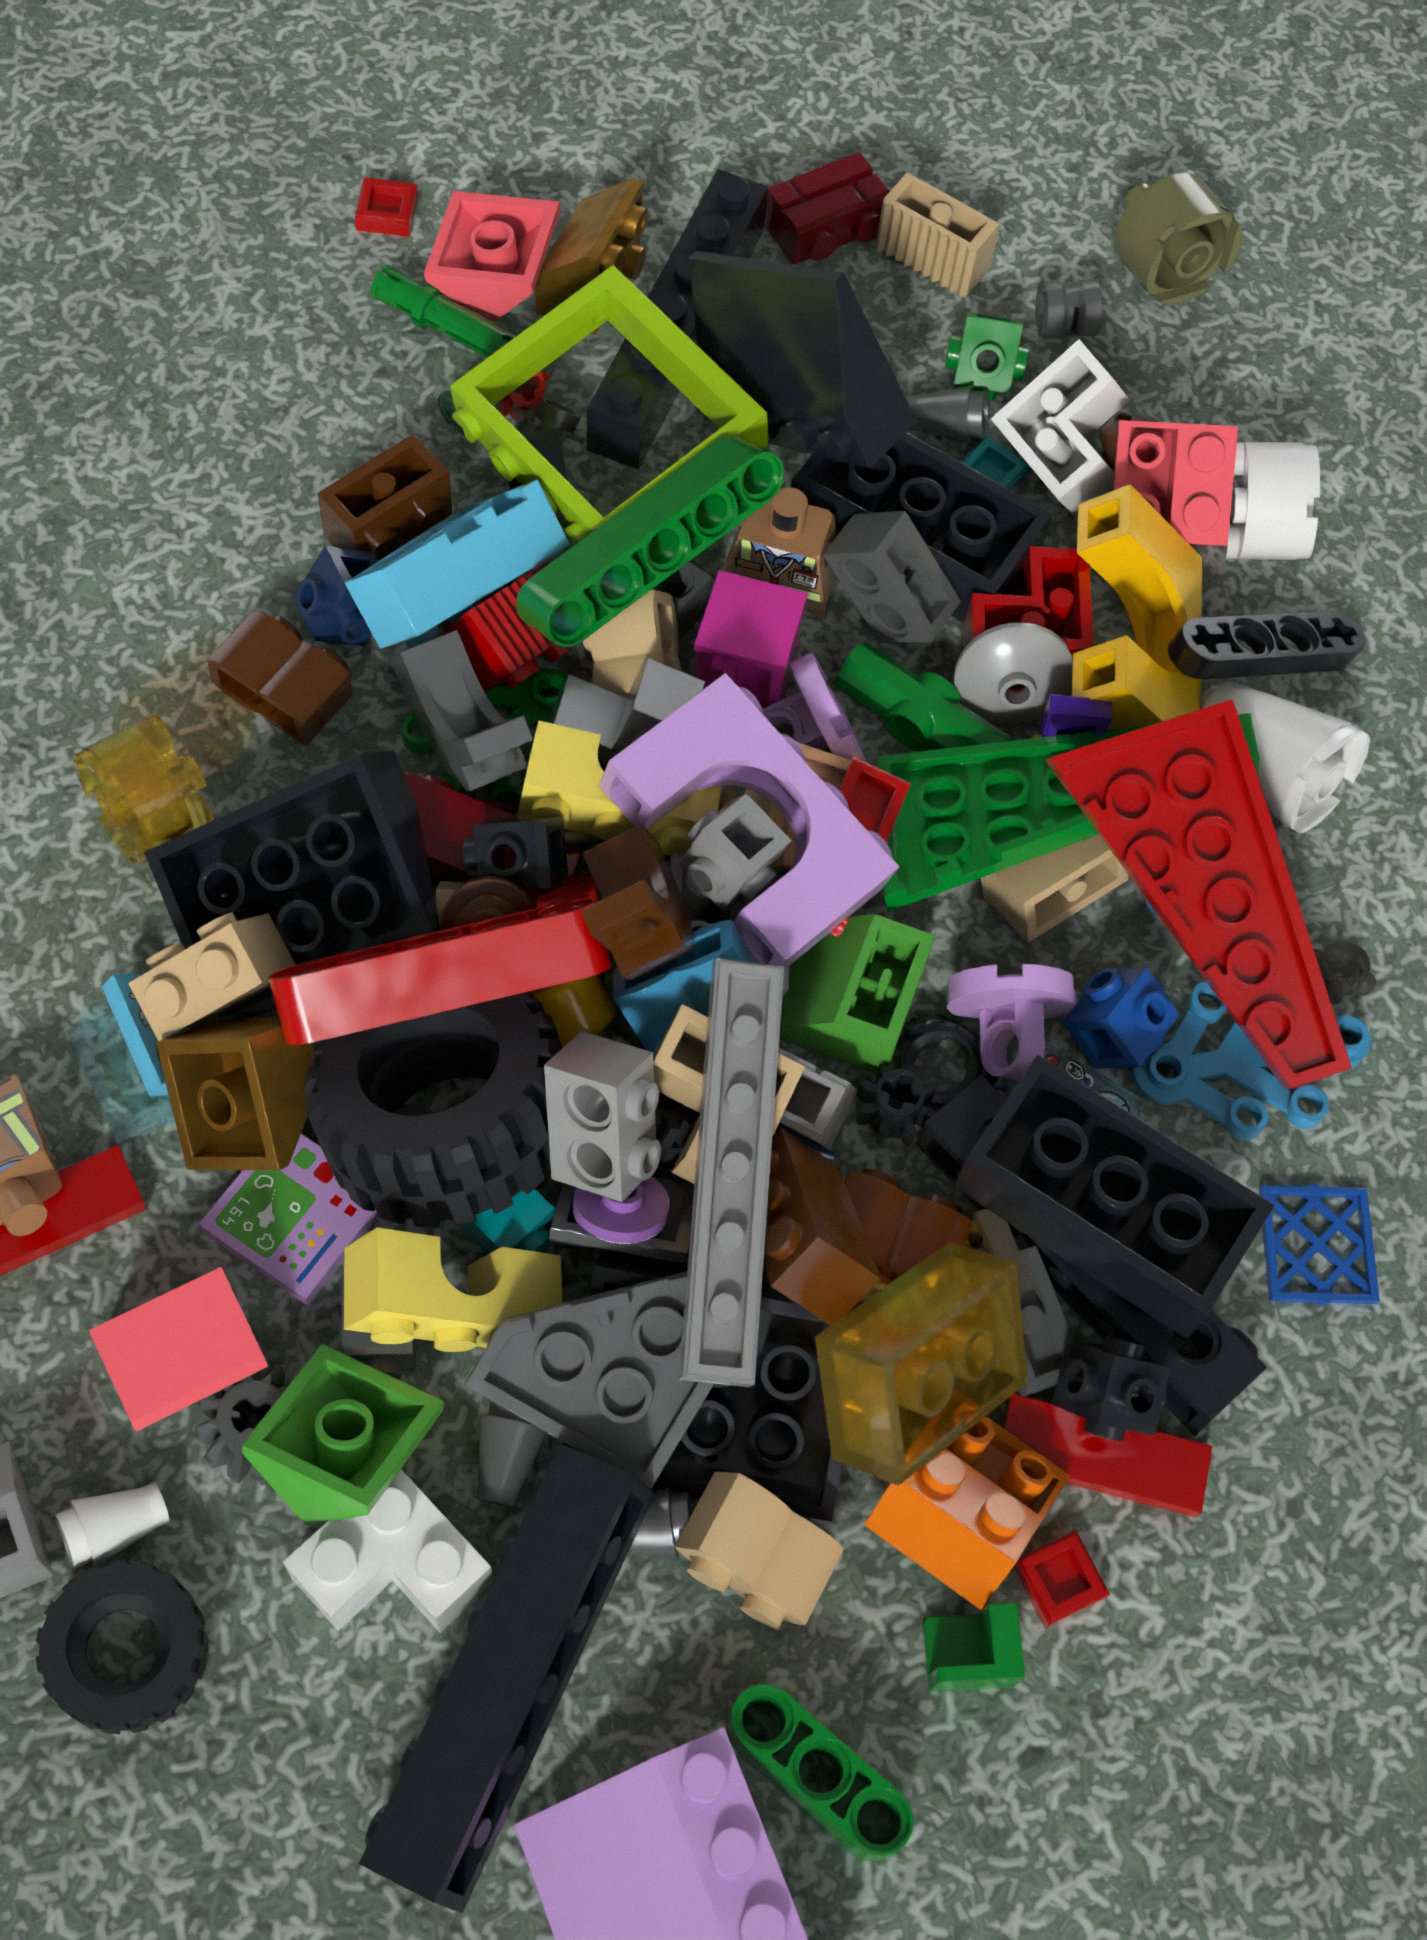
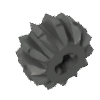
(227, 1415)

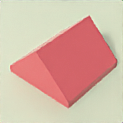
(491, 250)
(178, 1348)

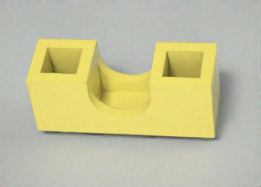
(566, 779)
(403, 1295)

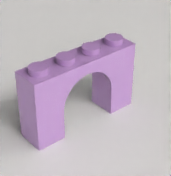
(729, 741)

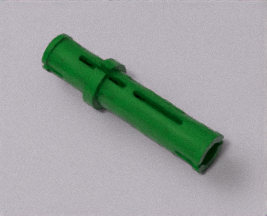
(434, 310)

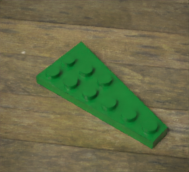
(986, 810)

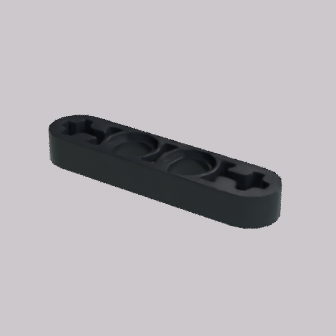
(1264, 635)

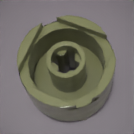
(1176, 236)

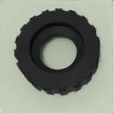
(74, 1617)

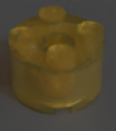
(142, 787)

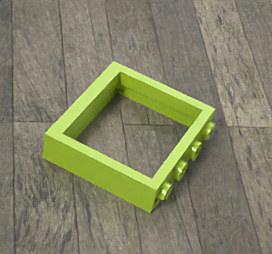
(652, 333)

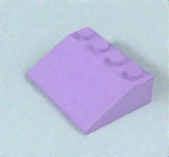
(661, 1855)

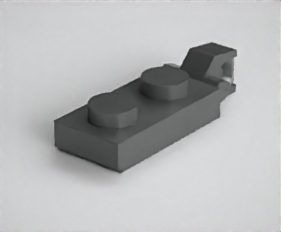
(1041, 1314)

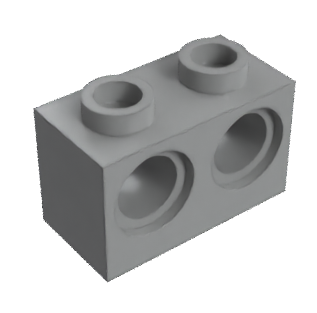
(602, 1115)

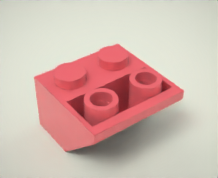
(1182, 474)

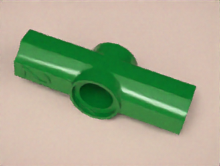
(915, 709)

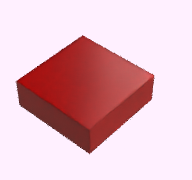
(386, 207)
(1060, 1579)

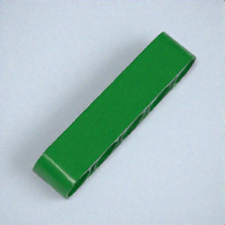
(649, 540)

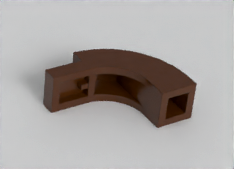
(640, 906)

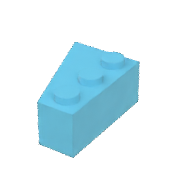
(456, 565)

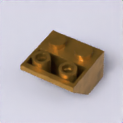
(598, 235)

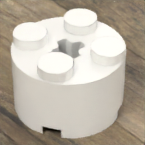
(1273, 501)

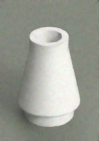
(109, 1523)

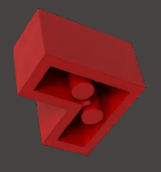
(1051, 594)

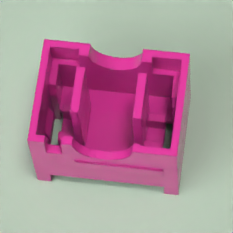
(750, 635)

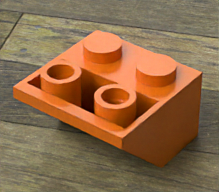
(970, 1509)

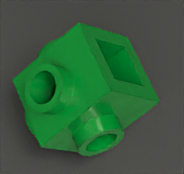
(987, 333)

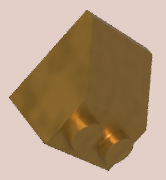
(236, 1093)

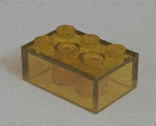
(922, 1361)

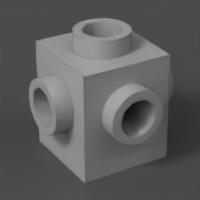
(734, 853)

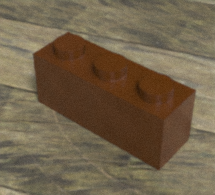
(813, 1233)

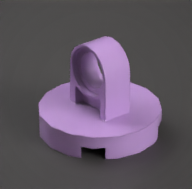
(815, 712)
(1011, 1007)

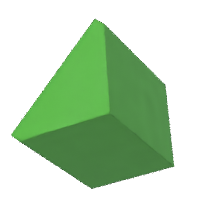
(339, 1436)

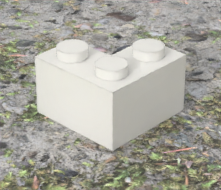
(1056, 418)
(397, 1542)

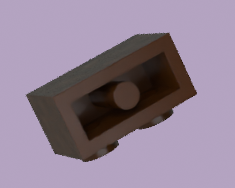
(387, 500)

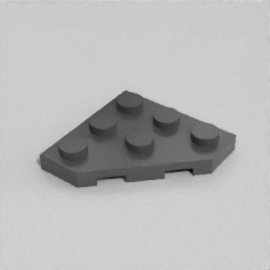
(599, 1373)

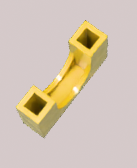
(1161, 589)

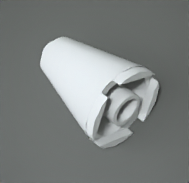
(1299, 753)

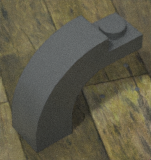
(457, 715)

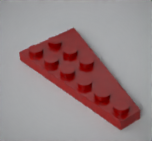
(1202, 849)

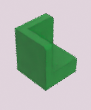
(974, 1650)

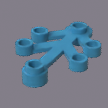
(1240, 1064)

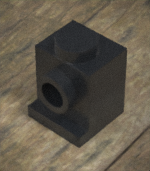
(537, 845)

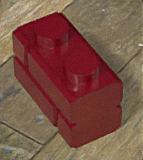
(825, 209)

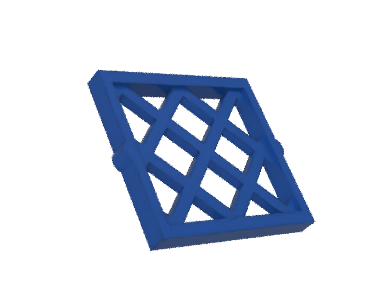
(1323, 1294)

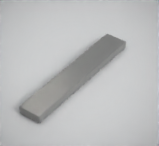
(732, 1174)

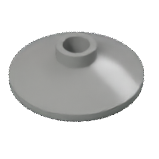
(1009, 657)

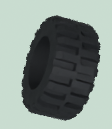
(446, 1160)

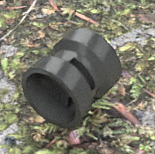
(1068, 308)

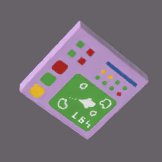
(289, 1221)

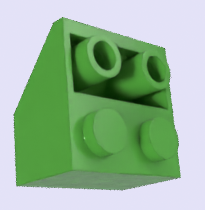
(856, 991)

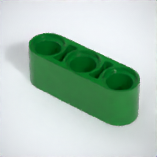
(855, 1783)

